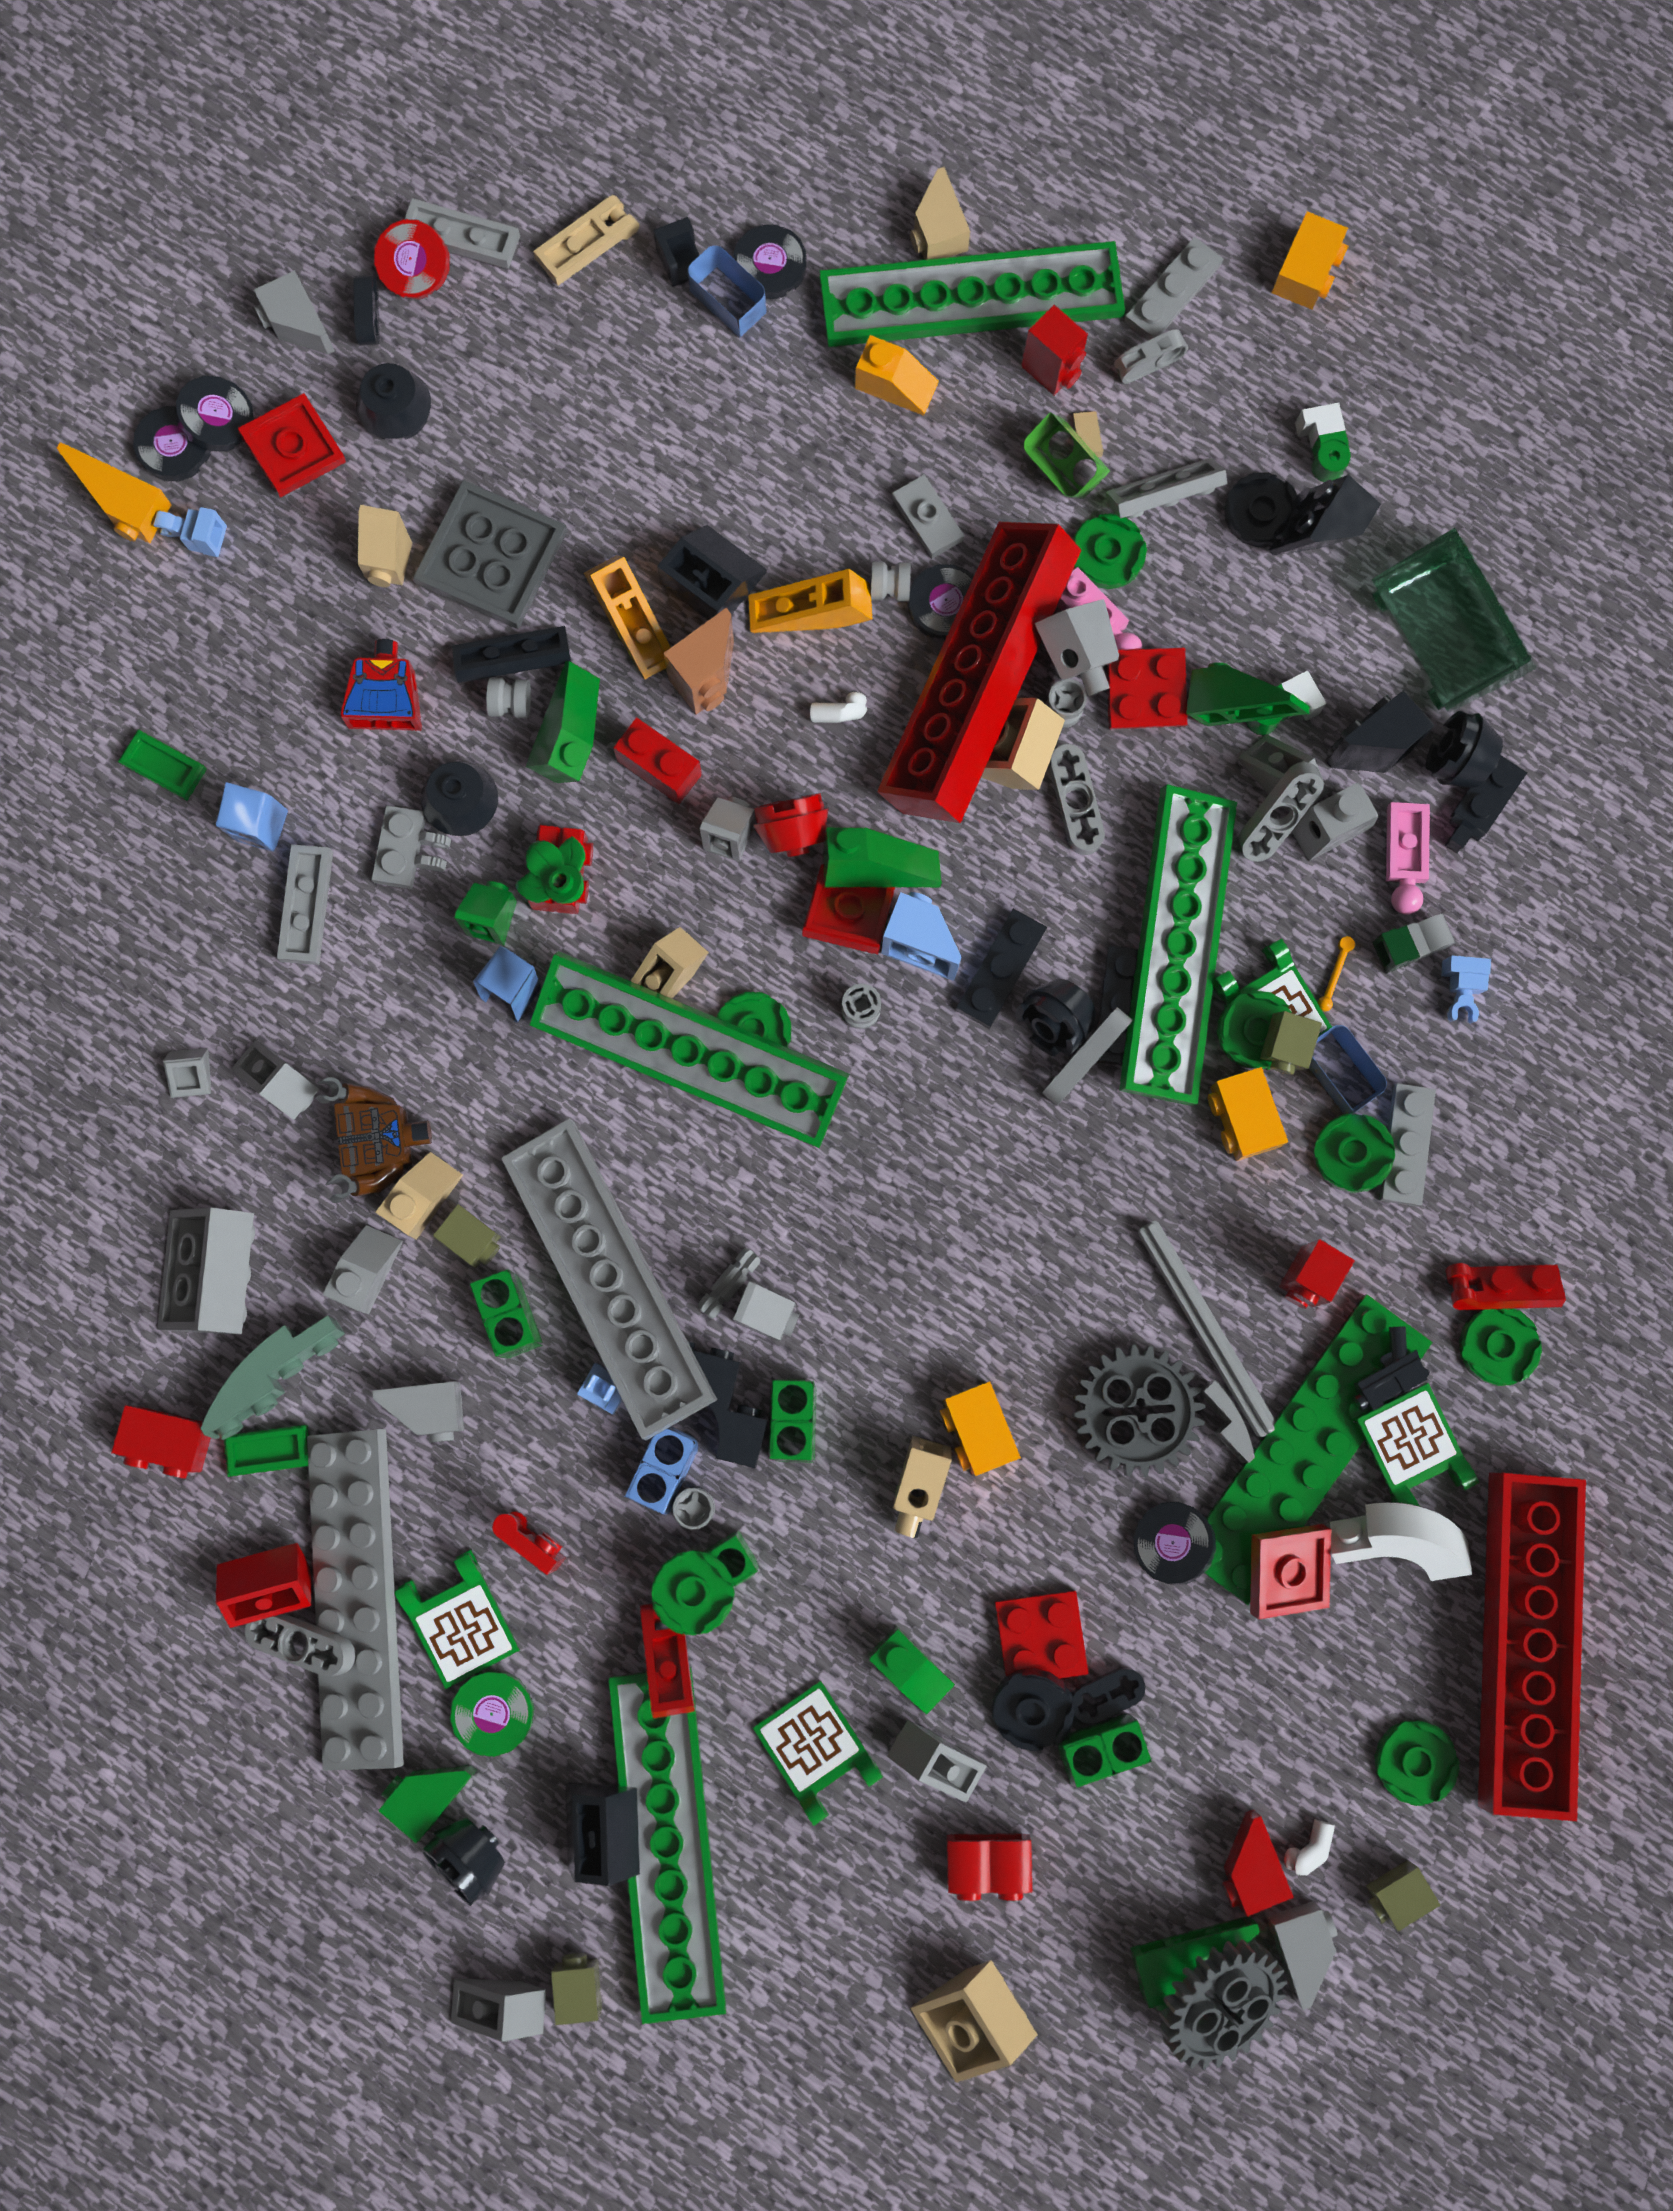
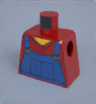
(382, 692)

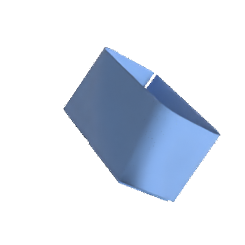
(717, 257)
(251, 814)
(504, 977)
(1360, 1059)
(667, 1472)

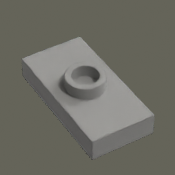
(928, 516)

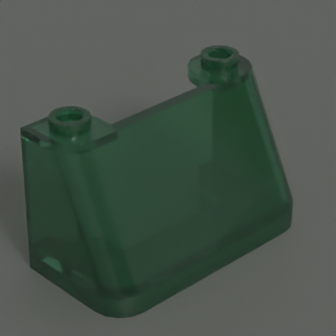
(1453, 622)

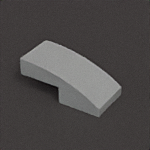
(1233, 1431)

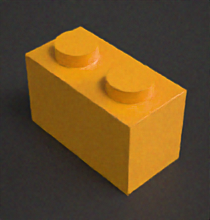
(1309, 261)
(1247, 1114)
(980, 1430)

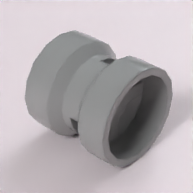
(890, 581)
(504, 697)
(1071, 697)
(859, 1013)
(691, 1504)

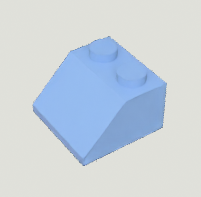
(921, 937)

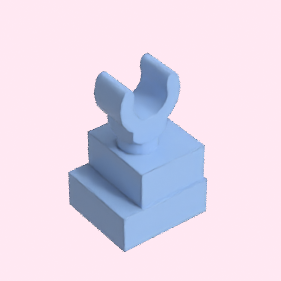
(199, 532)
(1467, 977)
(600, 1389)

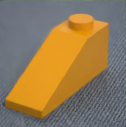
(124, 498)
(812, 604)
(629, 614)

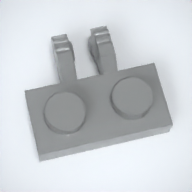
(400, 848)

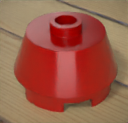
(792, 824)

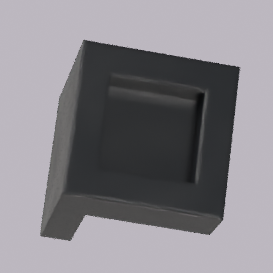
(676, 249)

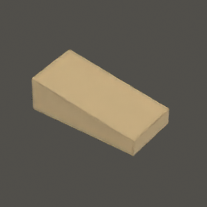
(1088, 429)

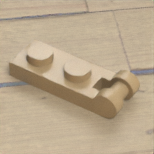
(585, 239)

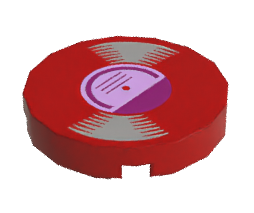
(411, 259)

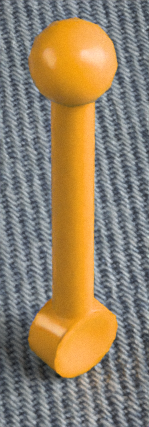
(1345, 945)

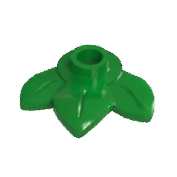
(550, 868)

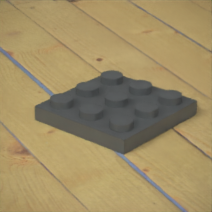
(490, 554)

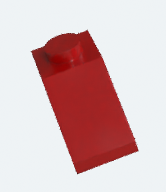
(1254, 1869)

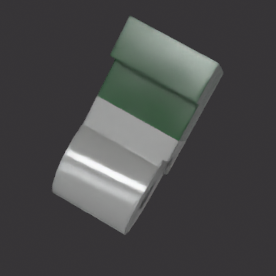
(1413, 942)

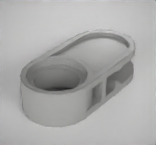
(1151, 356)

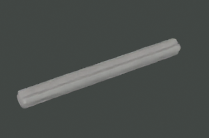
(1207, 1328)

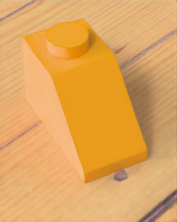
(894, 376)

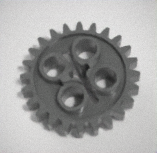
(1141, 1447)
(1199, 2027)

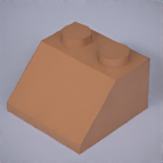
(702, 663)

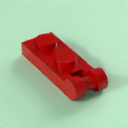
(1505, 1286)
(666, 1667)

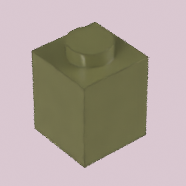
(1290, 1042)
(468, 1237)
(1401, 1896)
(576, 1990)

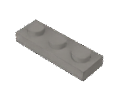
(468, 234)
(1173, 290)
(1166, 488)
(305, 904)
(1411, 1131)

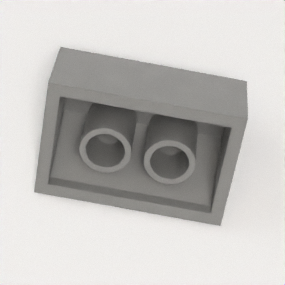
(206, 1271)

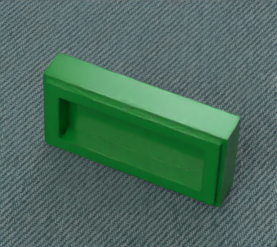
(162, 765)
(267, 1450)

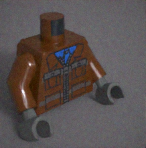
(371, 1138)

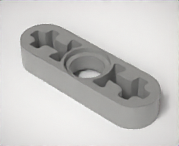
(1281, 795)
(1093, 823)
(1087, 1056)
(316, 1640)

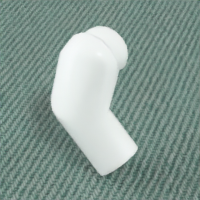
(840, 712)
(1313, 1854)

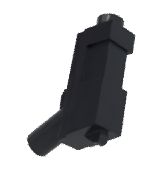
(1400, 1373)

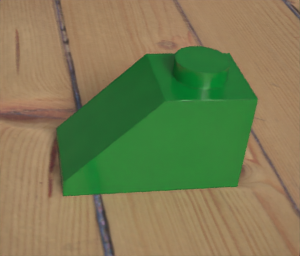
(487, 912)
(910, 1670)
(422, 1797)

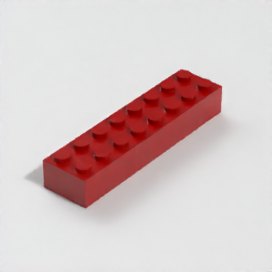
(979, 671)
(1532, 1646)

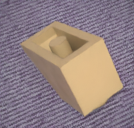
(939, 221)
(382, 546)
(670, 963)
(419, 1195)

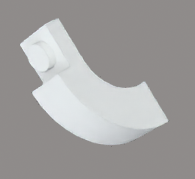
(1403, 1533)

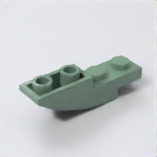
(254, 1382)

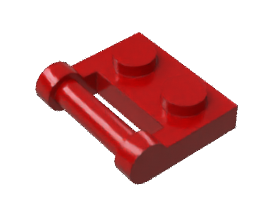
(538, 1548)

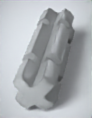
(729, 1283)

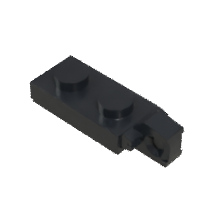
(1484, 804)

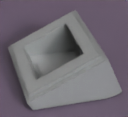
(188, 1072)

